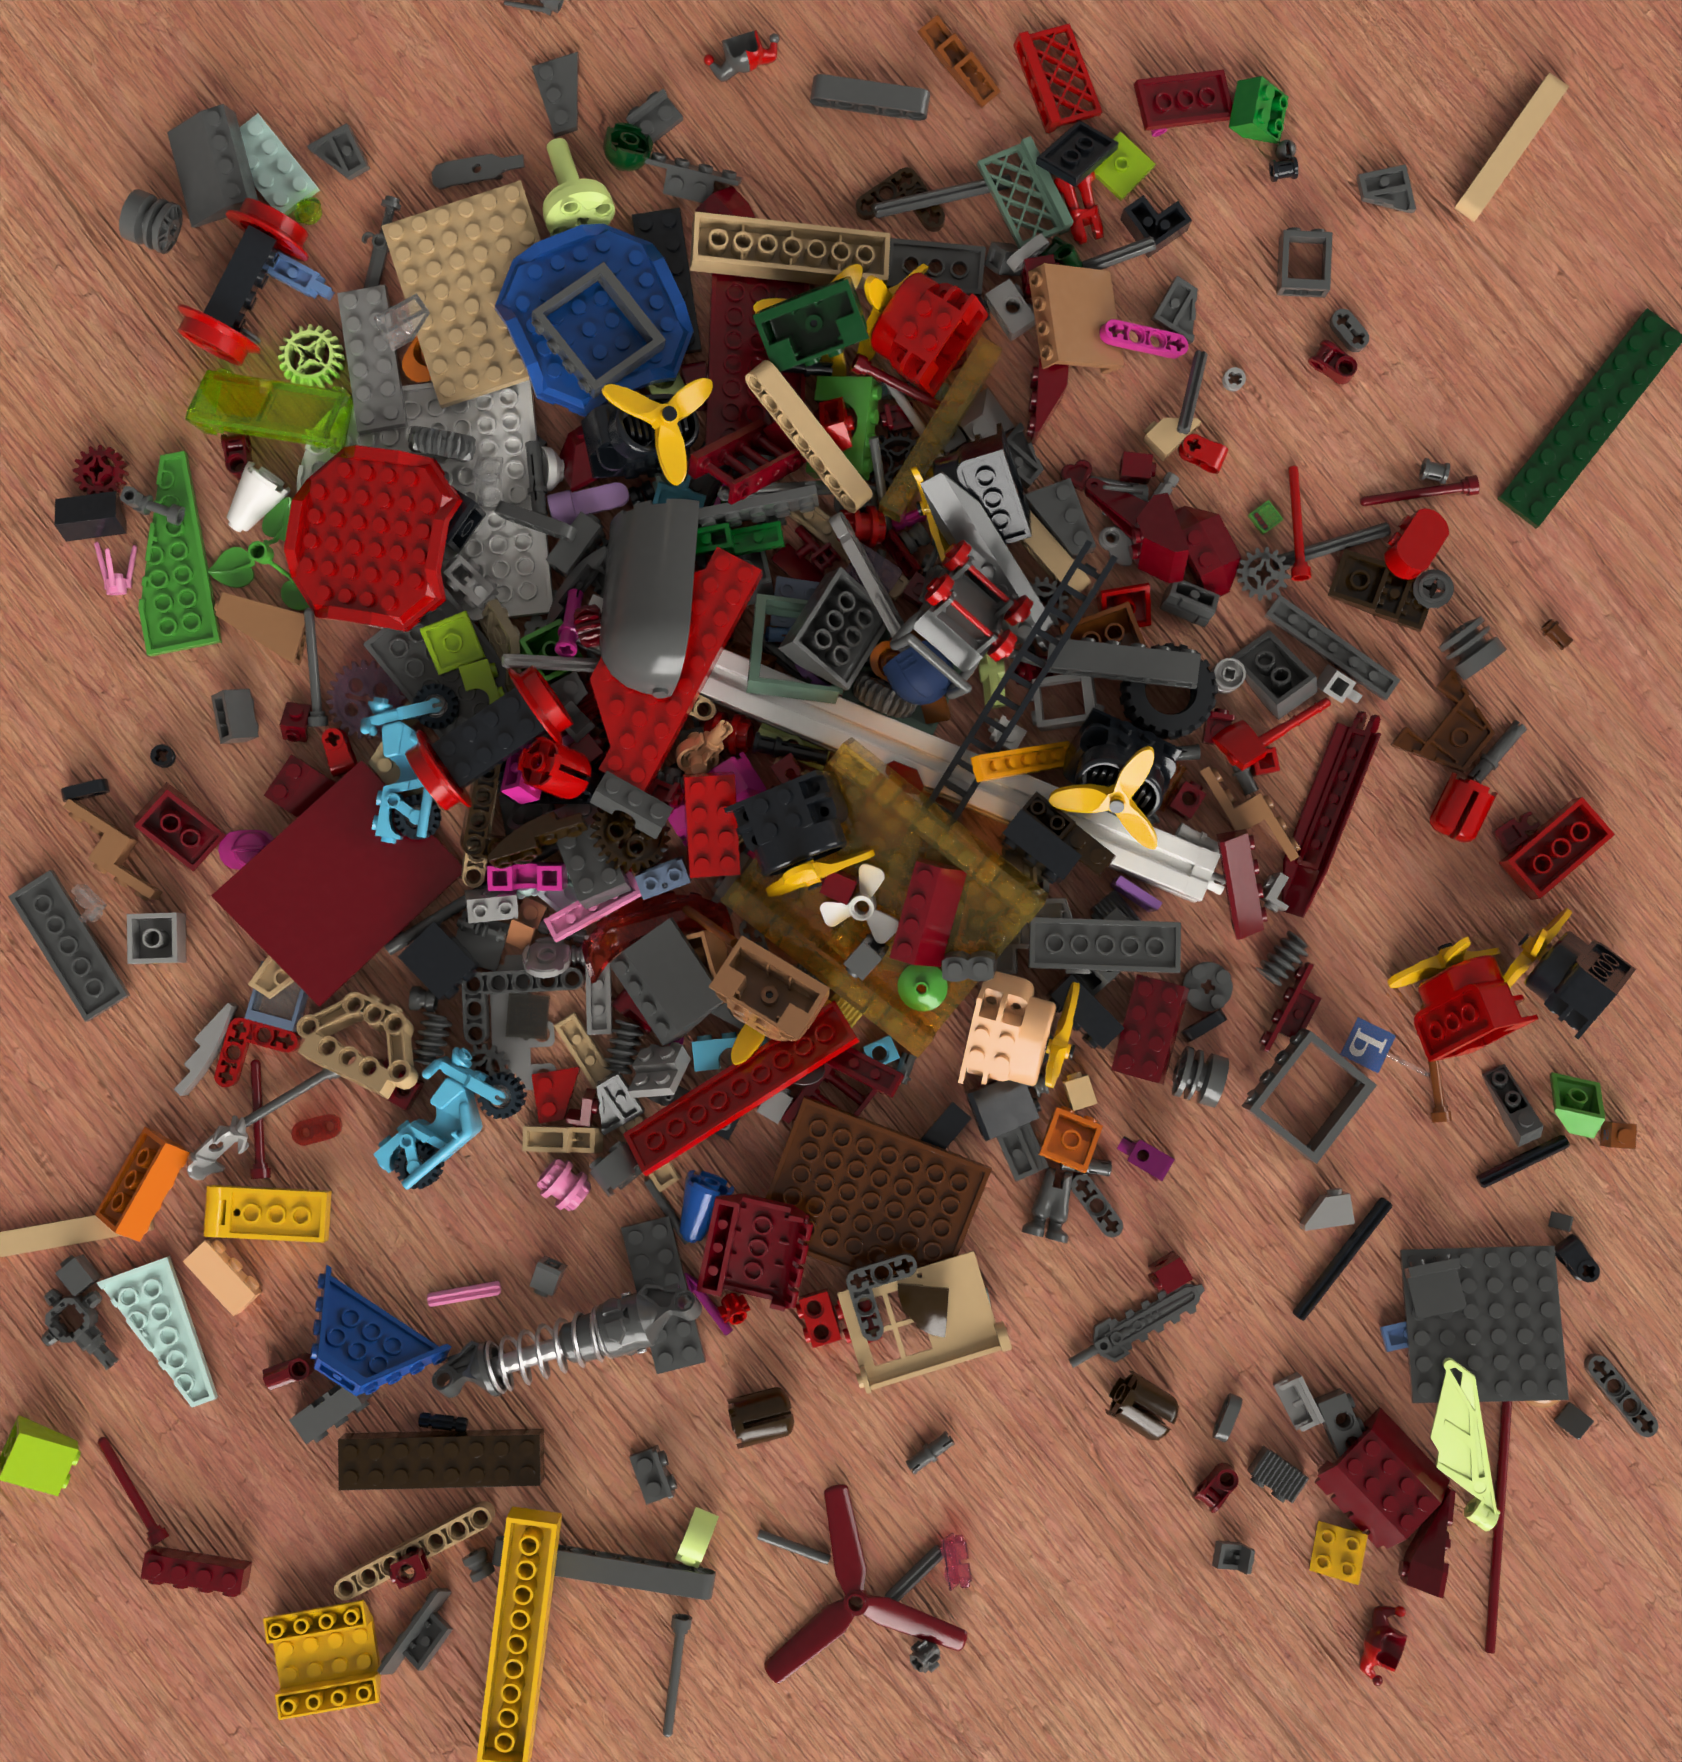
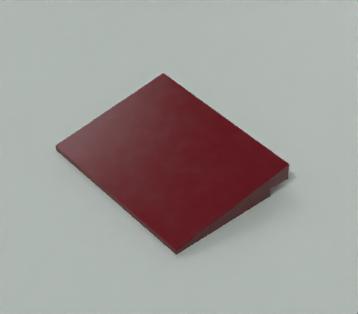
(333, 891)

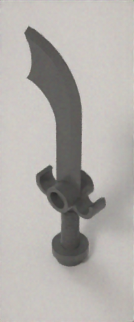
(380, 245)

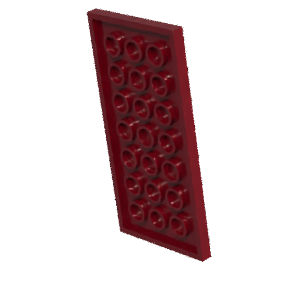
(737, 350)

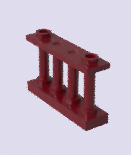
(742, 443)
(814, 1093)

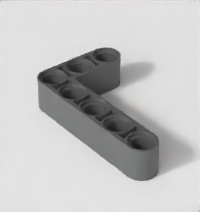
(511, 986)

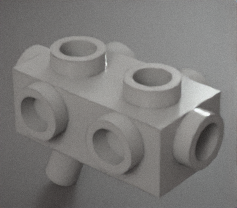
(475, 587)

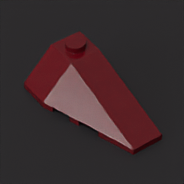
(1424, 1558)

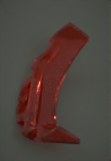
(640, 918)

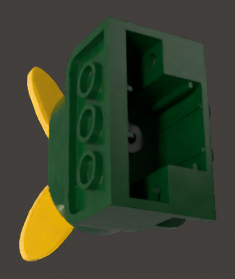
(814, 323)

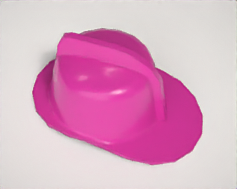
(242, 846)

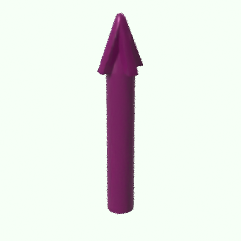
(708, 1305)

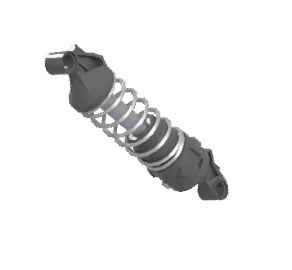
(610, 1330)

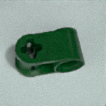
(1063, 253)

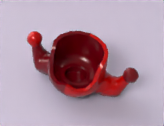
(1382, 1643)

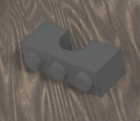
(620, 795)

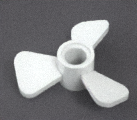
(881, 924)

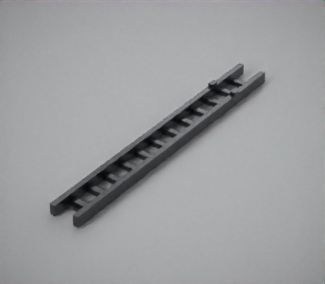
(1088, 569)

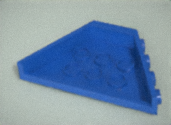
(364, 1344)

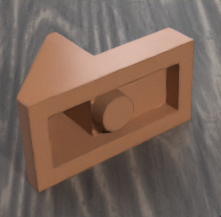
(524, 929)

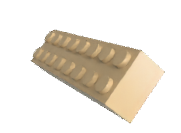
(785, 249)

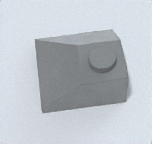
(983, 417)

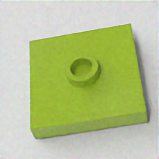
(1124, 168)
(452, 642)

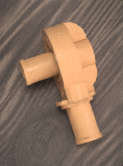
(702, 749)

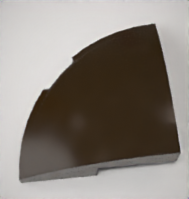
(925, 1306)

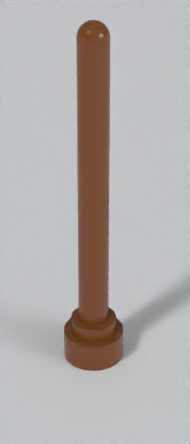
(1440, 1111)

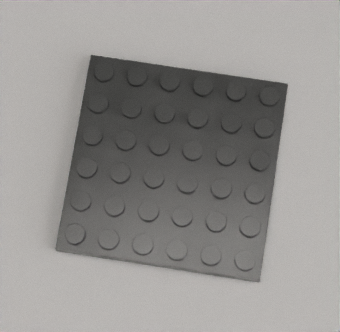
(1503, 1336)

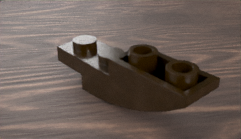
(526, 840)
(1093, 853)

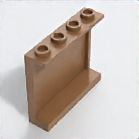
(1068, 315)

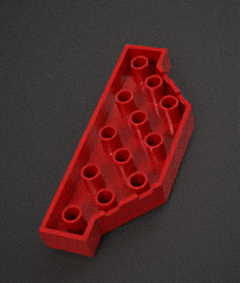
(645, 727)

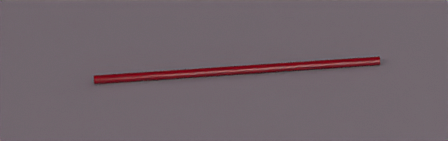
(1497, 1540)

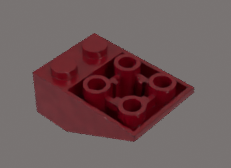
(1048, 392)

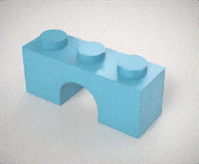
(708, 1050)

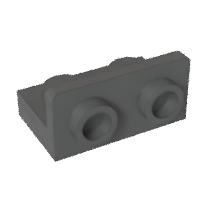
(655, 116)
(653, 1475)

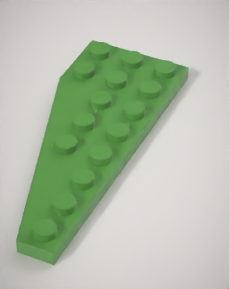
(177, 589)

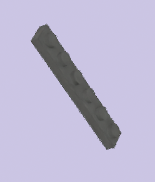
(1332, 648)

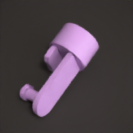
(567, 505)

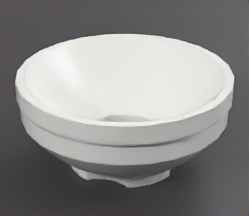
(552, 468)

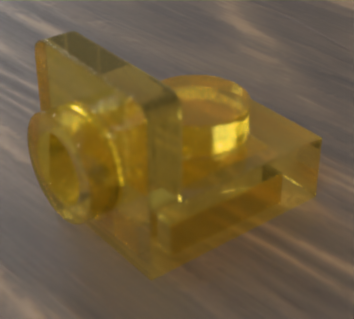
(848, 937)

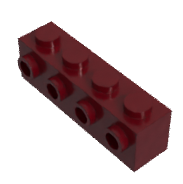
(196, 1570)

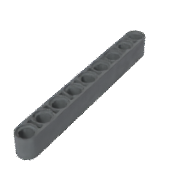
(628, 1571)

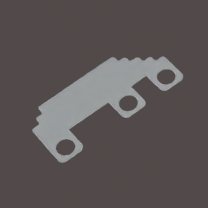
(515, 1049)

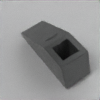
(1513, 1106)

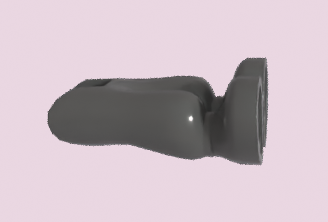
(1051, 1203)

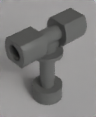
(145, 504)

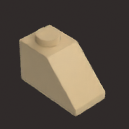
(1164, 438)

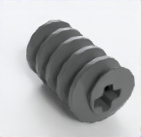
(1283, 958)
(432, 1038)
(623, 1047)

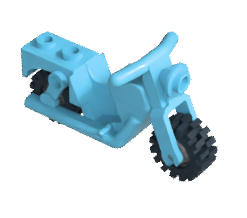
(417, 814)
(455, 1119)

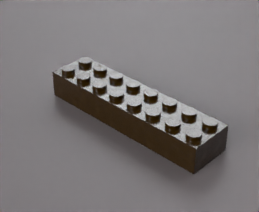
(441, 1459)

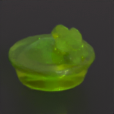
(308, 211)

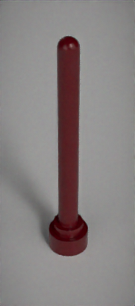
(862, 366)
(1467, 486)
(260, 1168)
(155, 1532)

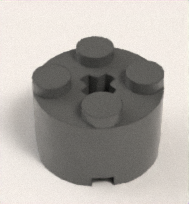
(615, 1169)

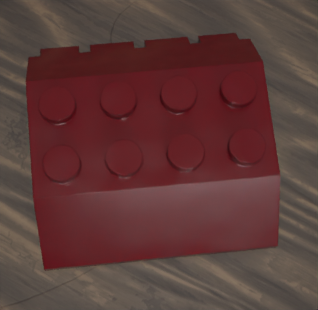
(755, 1249)
(1384, 1482)

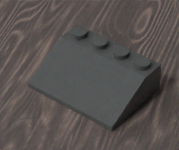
(211, 164)
(835, 630)
(667, 982)

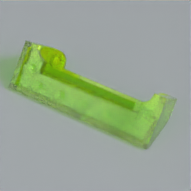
(271, 409)

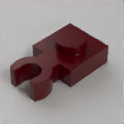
(1513, 832)

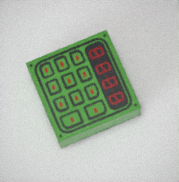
(1265, 517)

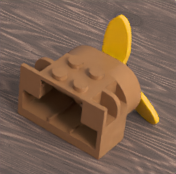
(767, 997)

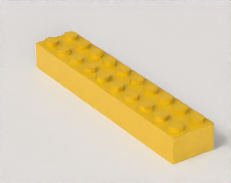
(519, 1635)

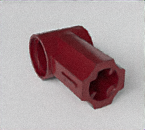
(628, 1008)
(288, 1371)

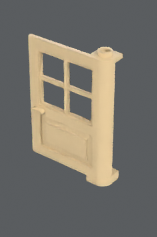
(969, 1324)

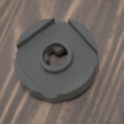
(1219, 979)

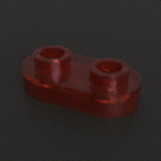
(317, 1128)

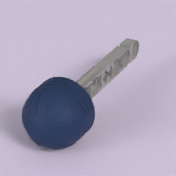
(908, 672)

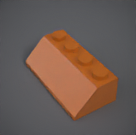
(142, 1184)

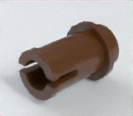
(1556, 634)

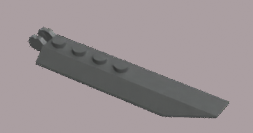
(964, 518)

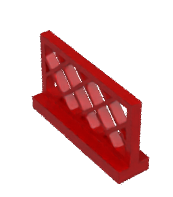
(1037, 77)

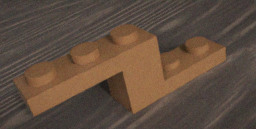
(1251, 812)
(112, 850)

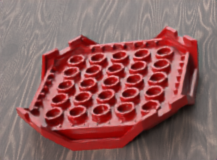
(371, 537)

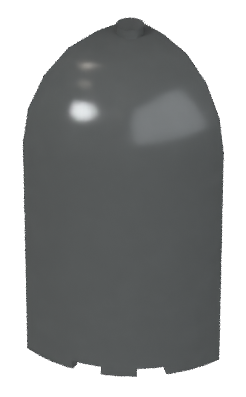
(649, 594)

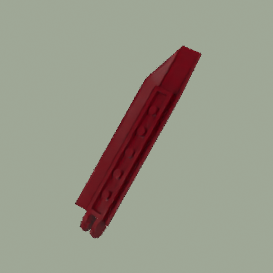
(1328, 809)

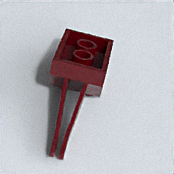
(1152, 527)

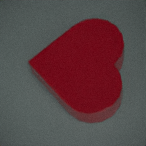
(1078, 473)

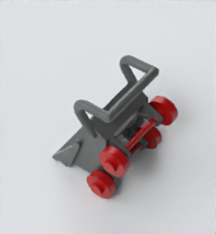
(961, 619)

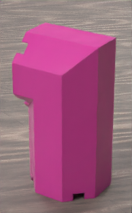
(746, 783)

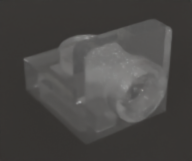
(88, 899)

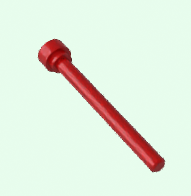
(1300, 569)

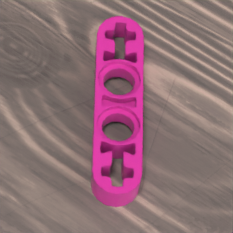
(1144, 334)

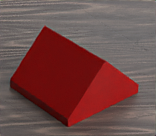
(1138, 597)

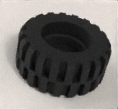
(1175, 725)

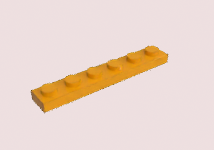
(1019, 761)

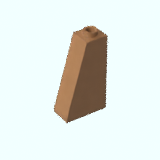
(267, 624)

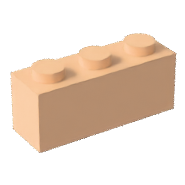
(223, 1276)

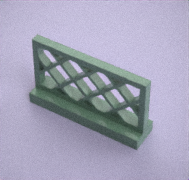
(1041, 181)

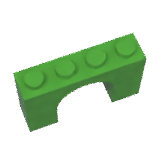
(863, 397)

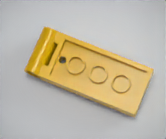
(267, 1213)

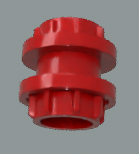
(867, 525)
(742, 736)

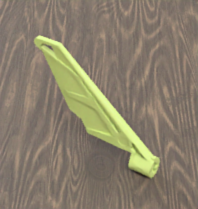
(1462, 1444)

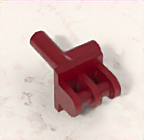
(820, 553)

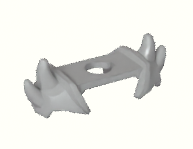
(204, 1159)

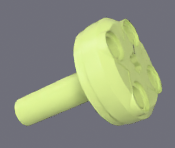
(575, 199)

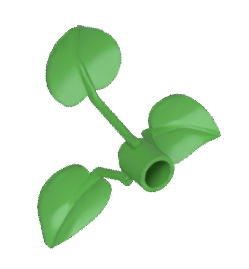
(235, 563)

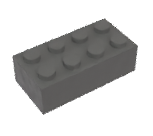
(589, 874)

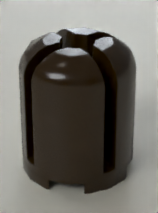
(1150, 1396)
(761, 1416)

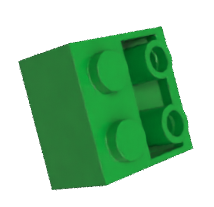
(1258, 110)

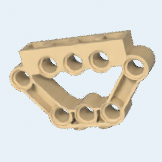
(341, 1016)

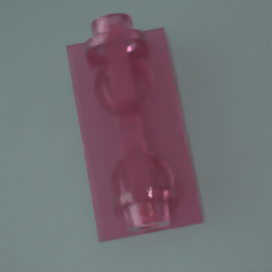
(953, 1550)

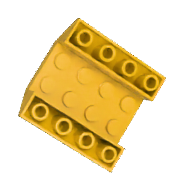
(324, 1659)

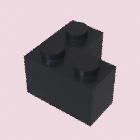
(1165, 227)

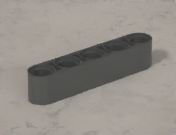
(870, 97)

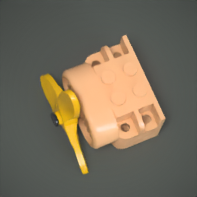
(1013, 1033)

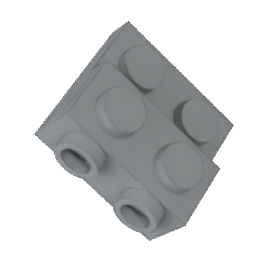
(658, 1070)

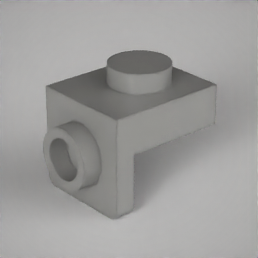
(1273, 886)

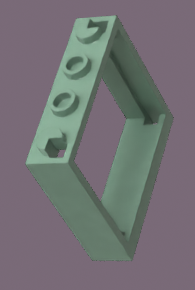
(787, 608)

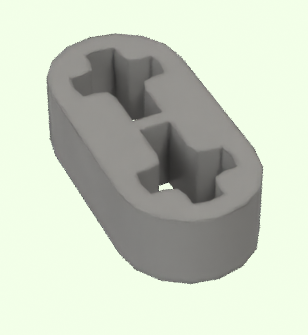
(1029, 250)

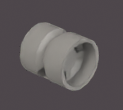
(1229, 675)

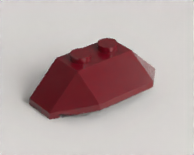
(1212, 552)

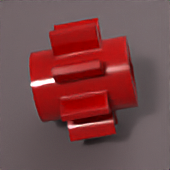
(733, 1308)

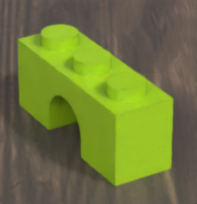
(482, 676)

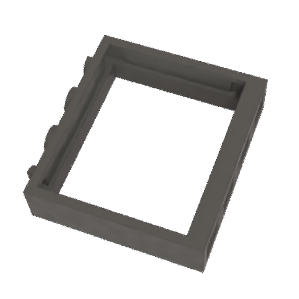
(629, 307)
(1338, 1118)

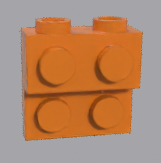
(1070, 1139)

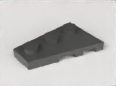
(559, 92)

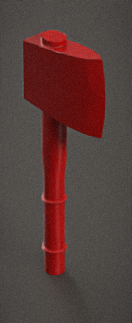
(1245, 748)

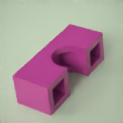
(538, 875)

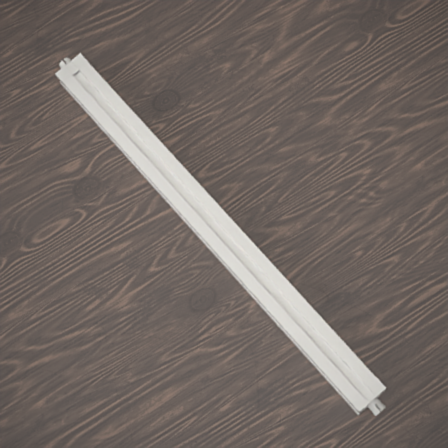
(1173, 866)

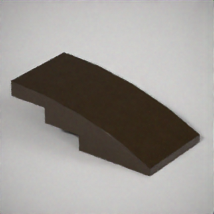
(1376, 590)

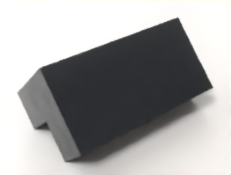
(89, 516)

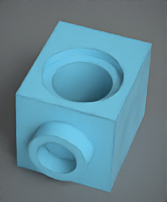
(887, 1043)

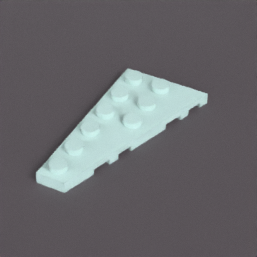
(160, 1318)

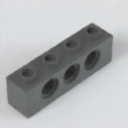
(1330, 1406)

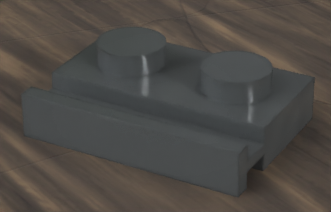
(1022, 1152)

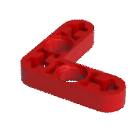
(249, 1036)

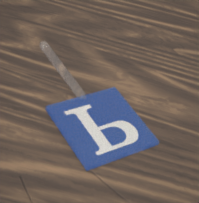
(1371, 1045)

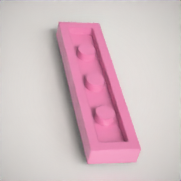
(577, 917)

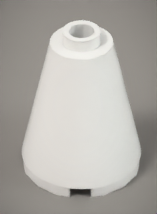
(255, 497)

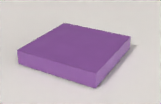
(1135, 894)

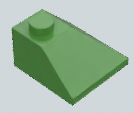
(1578, 1104)

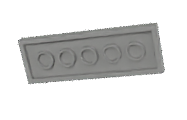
(370, 362)

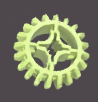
(321, 340)

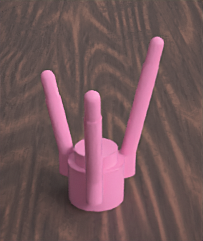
(114, 582)

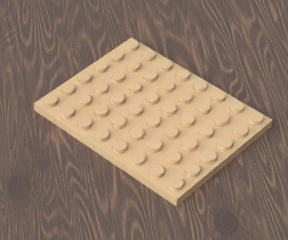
(457, 268)

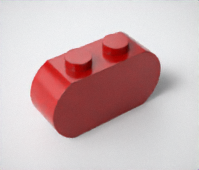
(1416, 543)

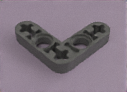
(866, 1291)

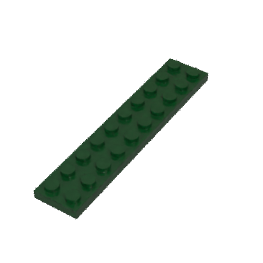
(1591, 418)

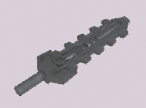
(1114, 1338)

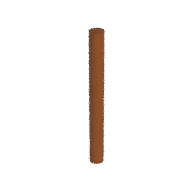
(710, 925)

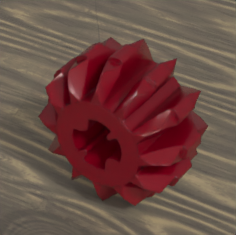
(588, 625)

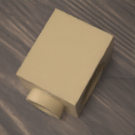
(1079, 1091)

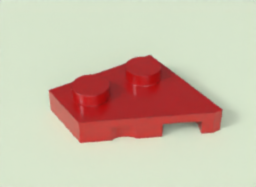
(554, 1093)

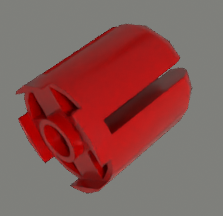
(554, 768)
(1462, 809)

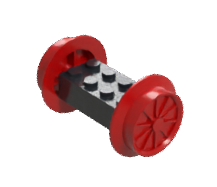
(223, 319)
(488, 738)

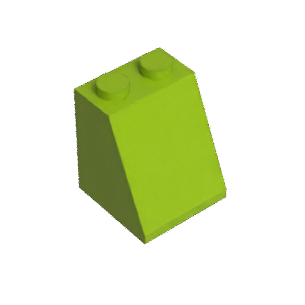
(38, 1457)

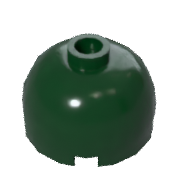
(626, 147)

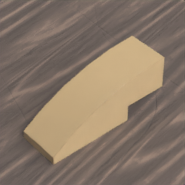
(562, 1139)

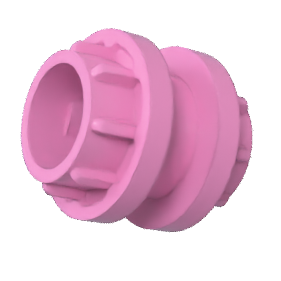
(563, 1185)

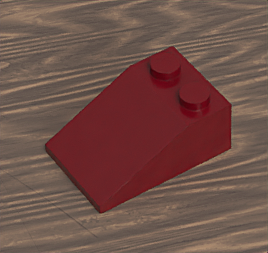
(298, 786)
(179, 827)

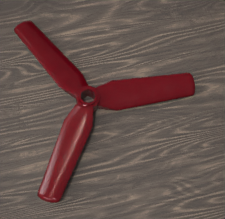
(836, 1617)

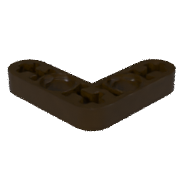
(915, 187)

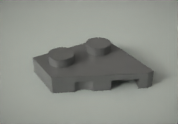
(341, 152)
(1178, 309)

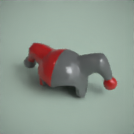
(743, 55)

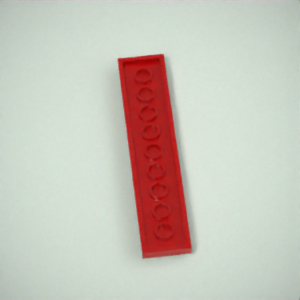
(738, 1090)

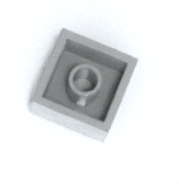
(156, 938)

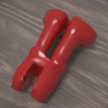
(1080, 216)

